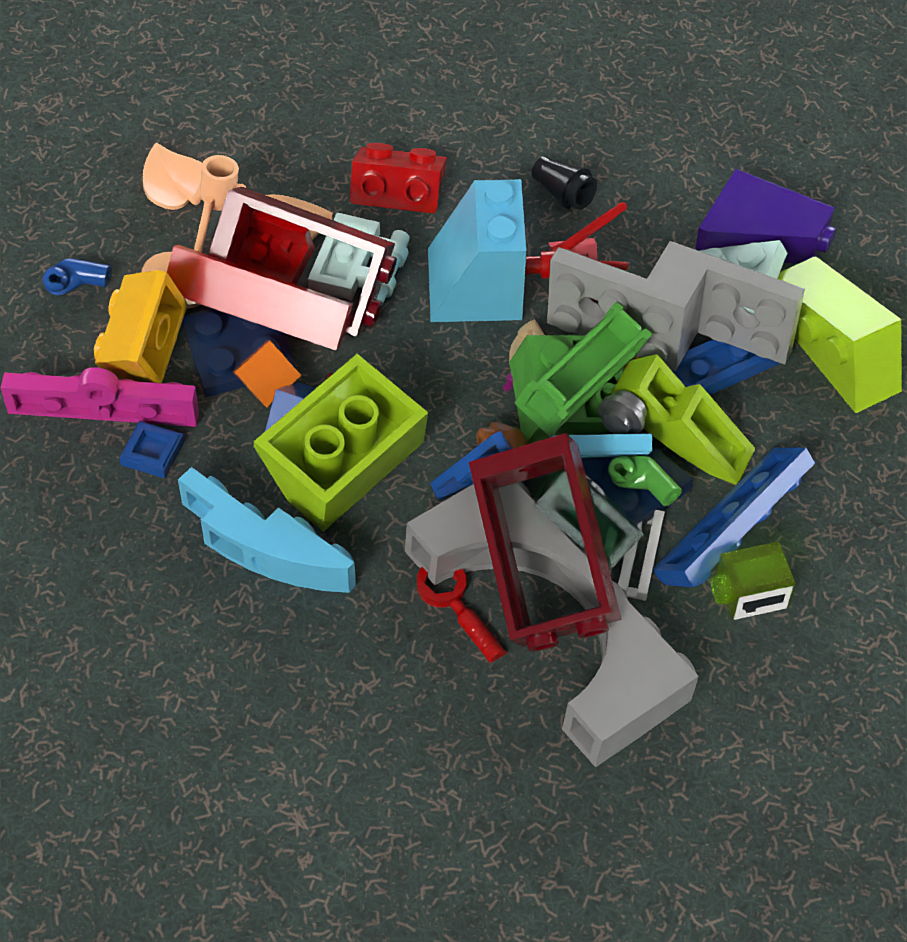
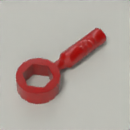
(466, 617)

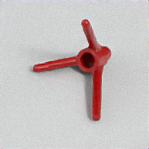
(541, 263)

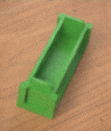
(583, 370)

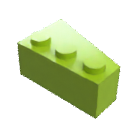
(847, 335)

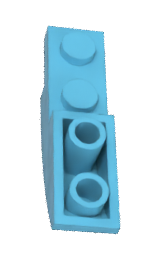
(273, 547)

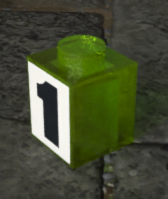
(753, 581)

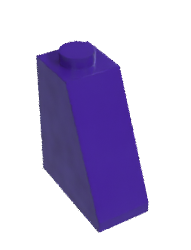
(764, 212)

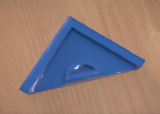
(459, 475)

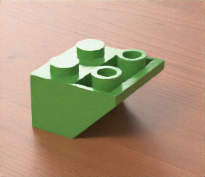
(535, 358)

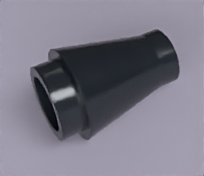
(567, 183)

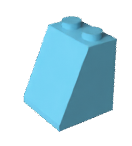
(480, 256)

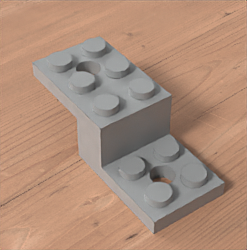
(679, 298)

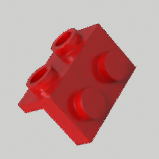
(397, 178)
(276, 247)

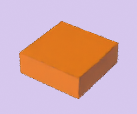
(265, 372)

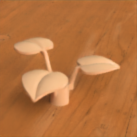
(176, 179)

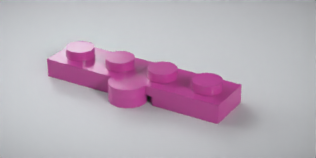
(100, 396)

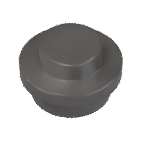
(622, 413)

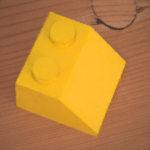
(141, 327)

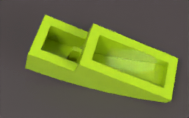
(687, 419)

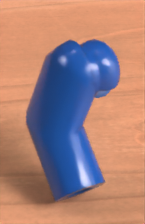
(73, 273)

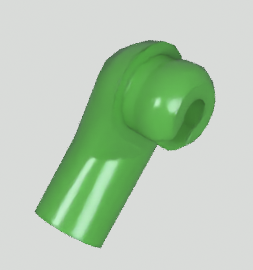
(644, 473)

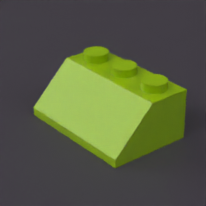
(341, 441)

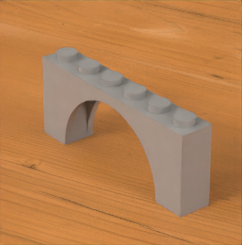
(639, 671)

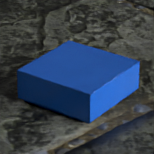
(151, 449)

